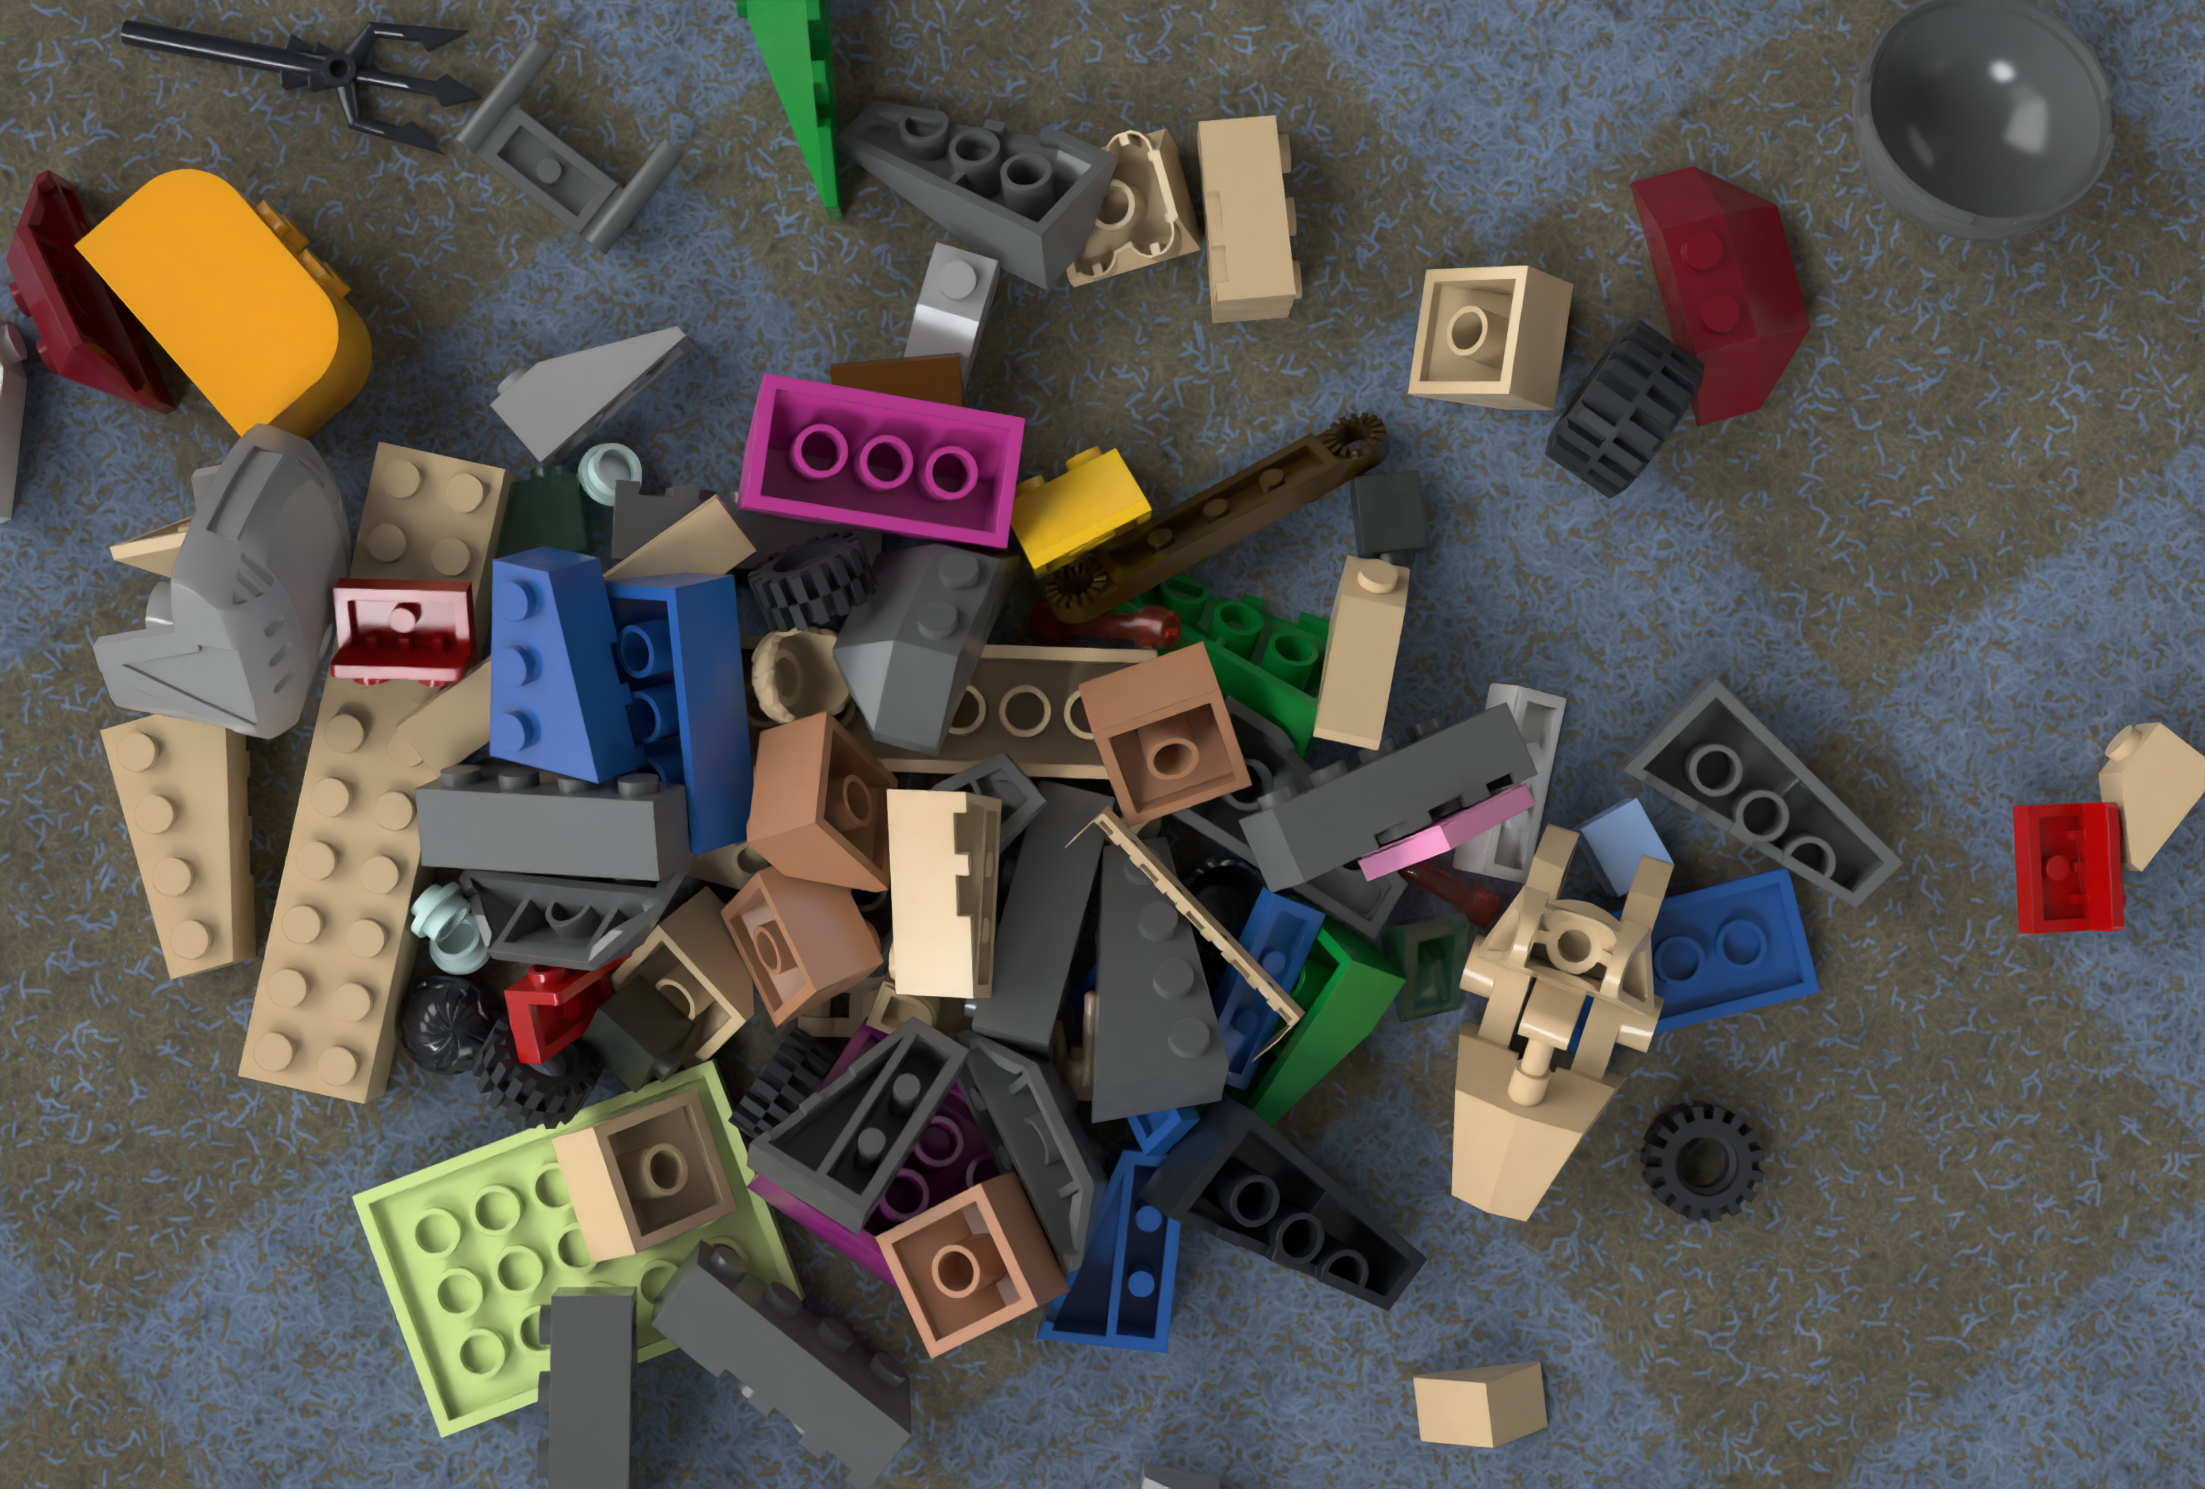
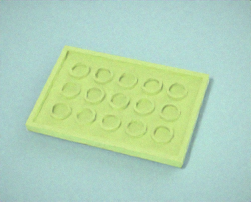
(495, 1234)

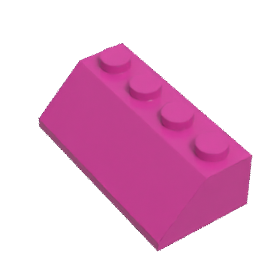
(881, 463)

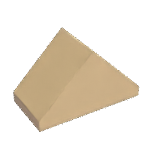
(1481, 1404)

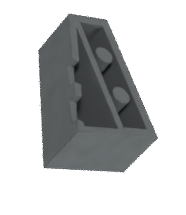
(863, 1126)

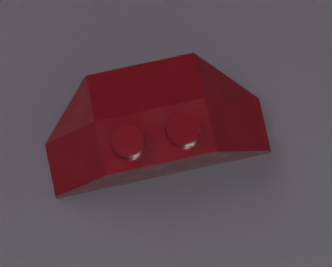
(1723, 285)
(81, 320)

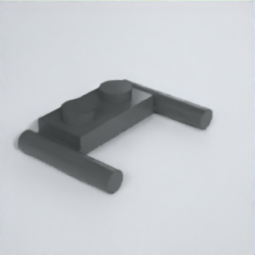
(551, 169)

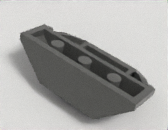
(921, 638)
(565, 917)
(1035, 1131)

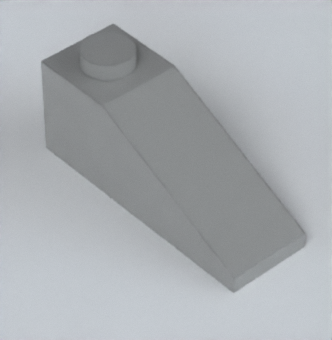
(953, 305)
(575, 394)

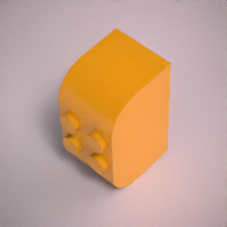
(235, 300)

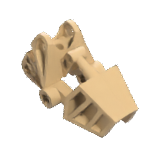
(1515, 1115)

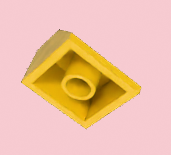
(1076, 510)

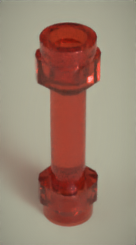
(1149, 628)
(1474, 899)

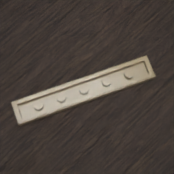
(458, 716)

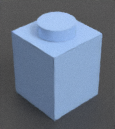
(1615, 844)

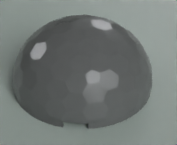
(1982, 117)

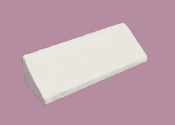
(1510, 846)

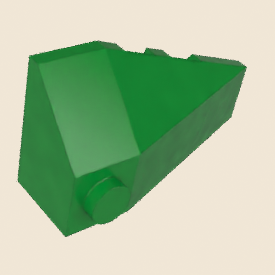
(800, 60)
(1254, 655)
(1343, 995)

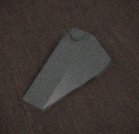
(992, 188)

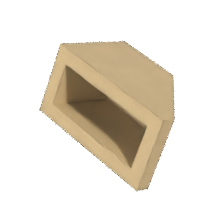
(2155, 785)

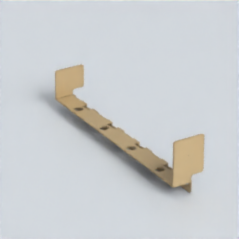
(1202, 919)

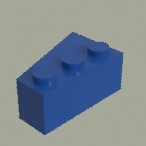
(555, 670)
(1128, 1269)

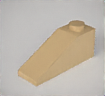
(1361, 652)

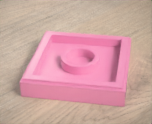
(1446, 832)

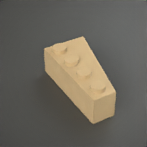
(190, 836)

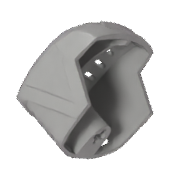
(248, 595)

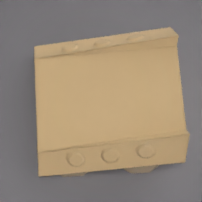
(1143, 213)

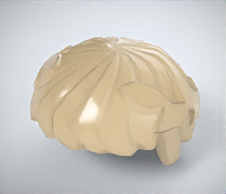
(798, 675)

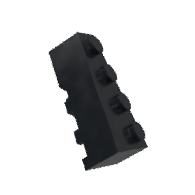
(1268, 1197)

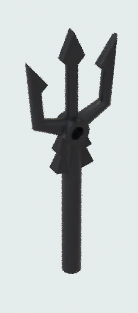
(321, 67)

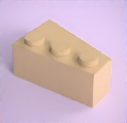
(1247, 219)
(943, 891)

